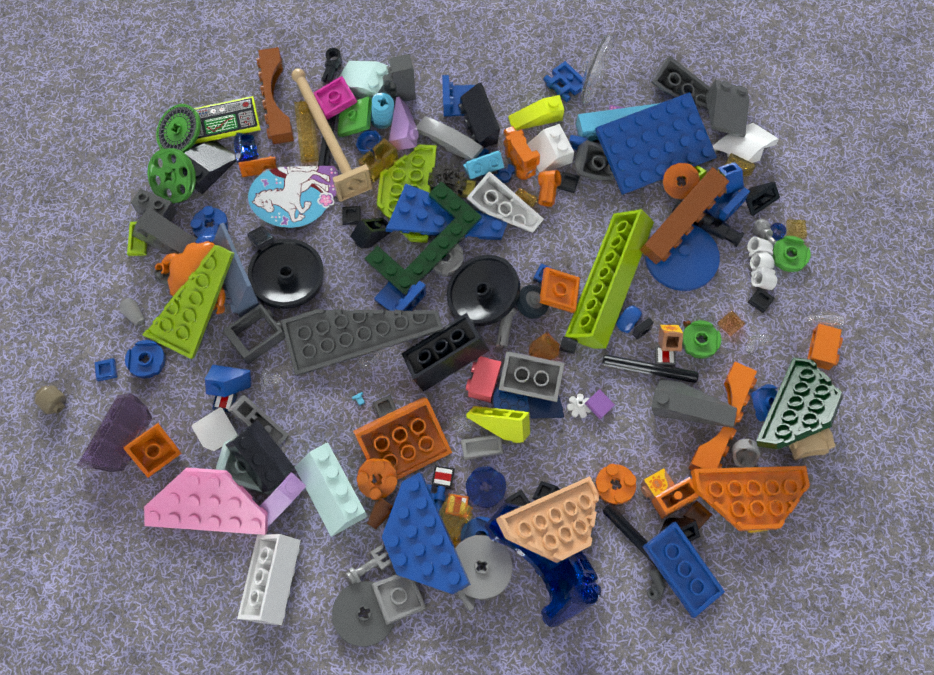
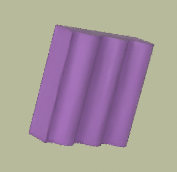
(599, 404)

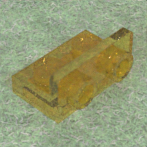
(454, 514)

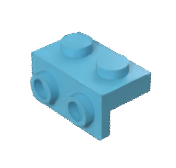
(484, 164)

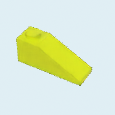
(539, 113)
(506, 424)

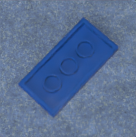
(683, 569)

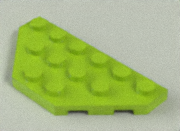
(409, 170)

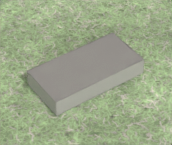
(481, 447)

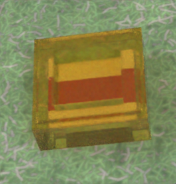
(796, 228)

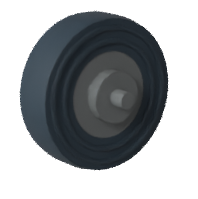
(529, 302)

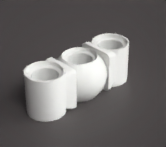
(762, 263)

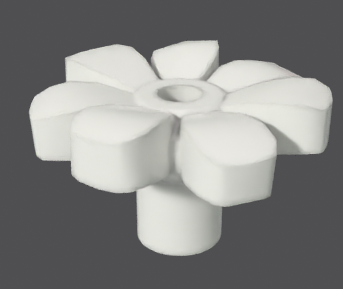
(578, 406)

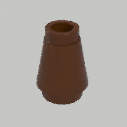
(379, 513)

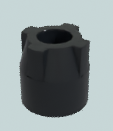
(568, 345)

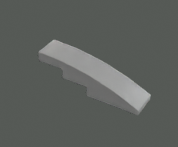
(451, 139)

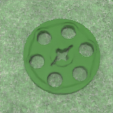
(177, 175)

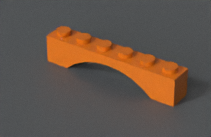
(737, 385)

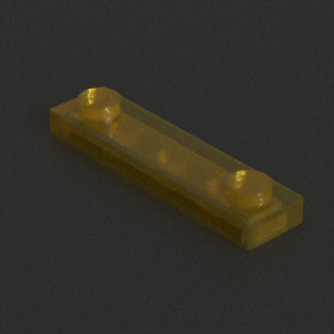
(306, 133)

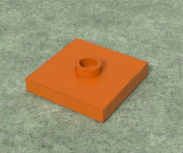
(559, 290)

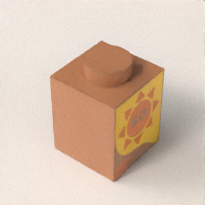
(670, 338)
(656, 484)

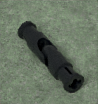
(722, 229)

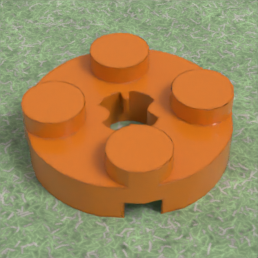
(670, 182)
(388, 480)
(605, 489)

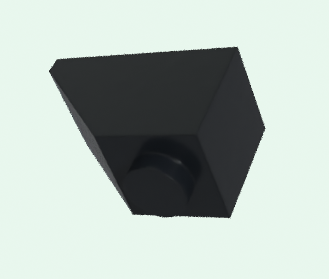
(369, 232)

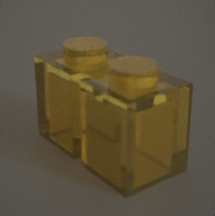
(385, 157)

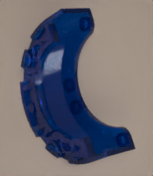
(569, 582)

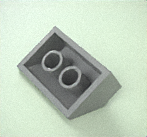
(531, 376)

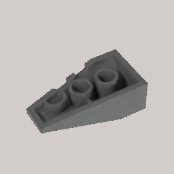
(677, 80)
(592, 162)
(686, 403)

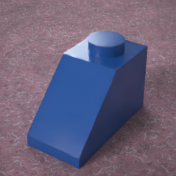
(226, 380)

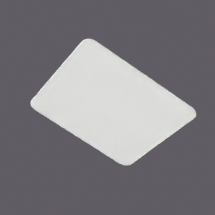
(214, 430)

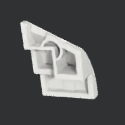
(750, 146)

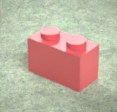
(484, 379)

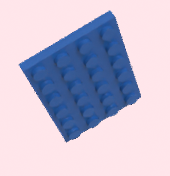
(653, 140)

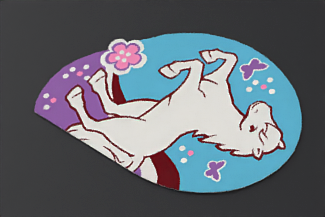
(292, 194)

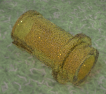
(528, 198)

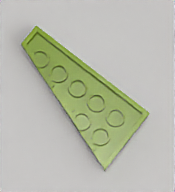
(189, 310)

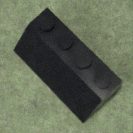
(445, 352)

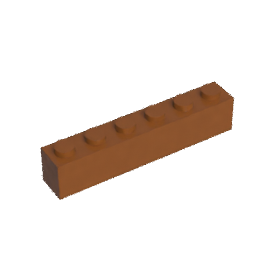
(683, 217)

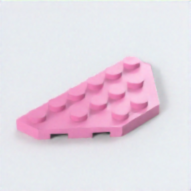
(206, 502)

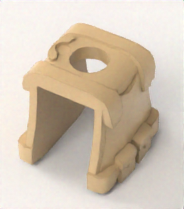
(813, 445)

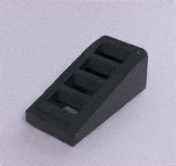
(260, 237)

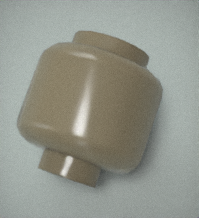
(50, 399)

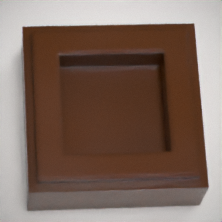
(699, 513)

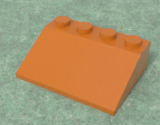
(405, 438)

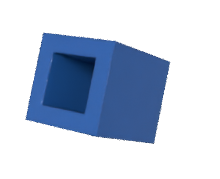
(735, 176)

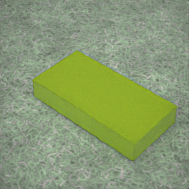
(135, 246)

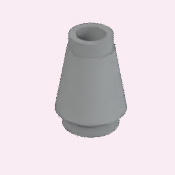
(131, 311)

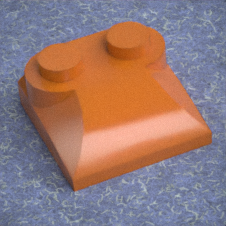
(152, 450)

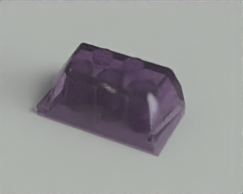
(121, 425)

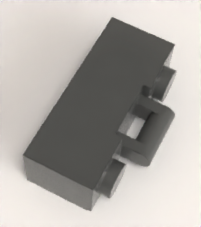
(401, 78)

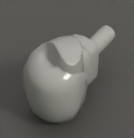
(763, 230)

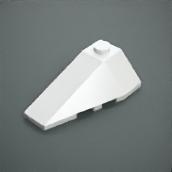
(500, 202)

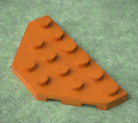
(752, 495)

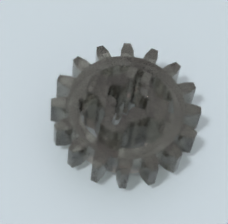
(448, 176)

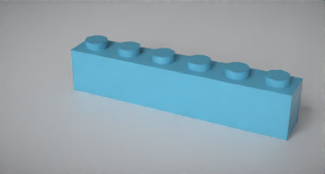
(588, 122)

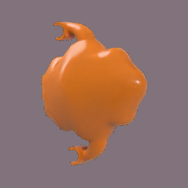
(184, 264)

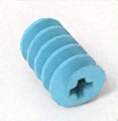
(382, 110)

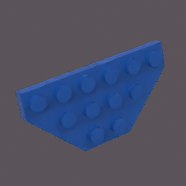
(420, 542)

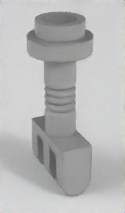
(353, 575)

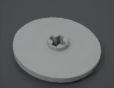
(497, 566)

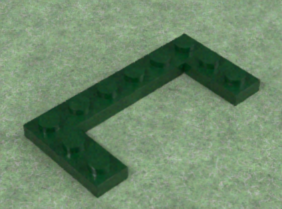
(464, 221)

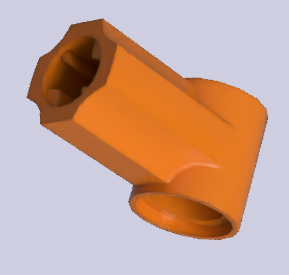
(548, 184)

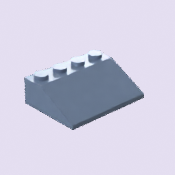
(236, 280)

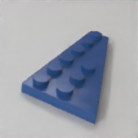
(421, 214)

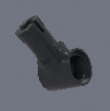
(331, 65)

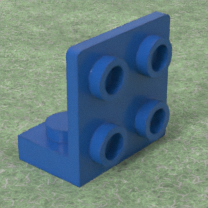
(452, 96)
(727, 204)
(393, 300)

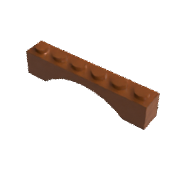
(271, 68)

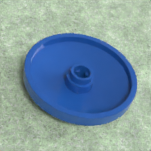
(689, 264)

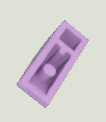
(403, 128)
(282, 496)

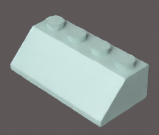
(330, 490)

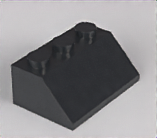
(479, 116)
(260, 456)

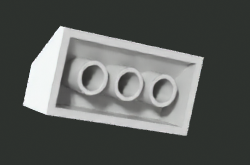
(269, 579)

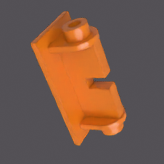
(256, 167)

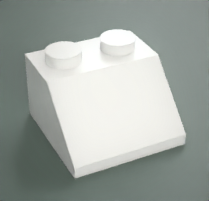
(553, 148)

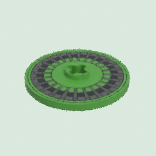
(178, 128)

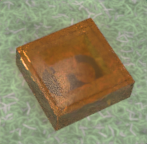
(731, 323)

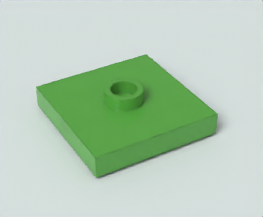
(355, 118)

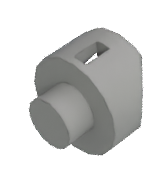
(745, 451)

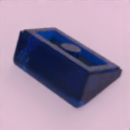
(245, 147)

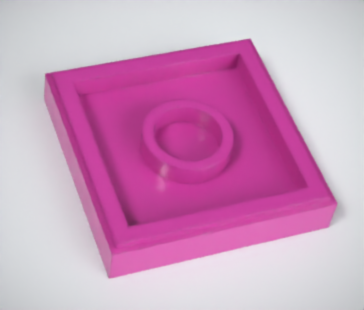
(335, 97)

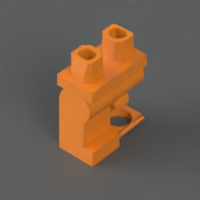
(520, 153)

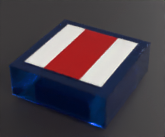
(224, 402)

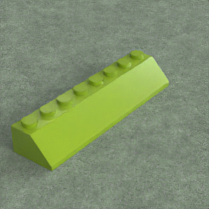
(610, 279)

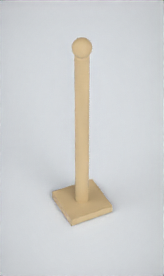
(350, 181)

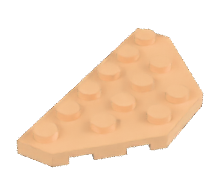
(555, 523)

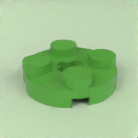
(788, 263)
(704, 349)

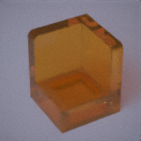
(544, 347)

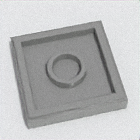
(398, 598)

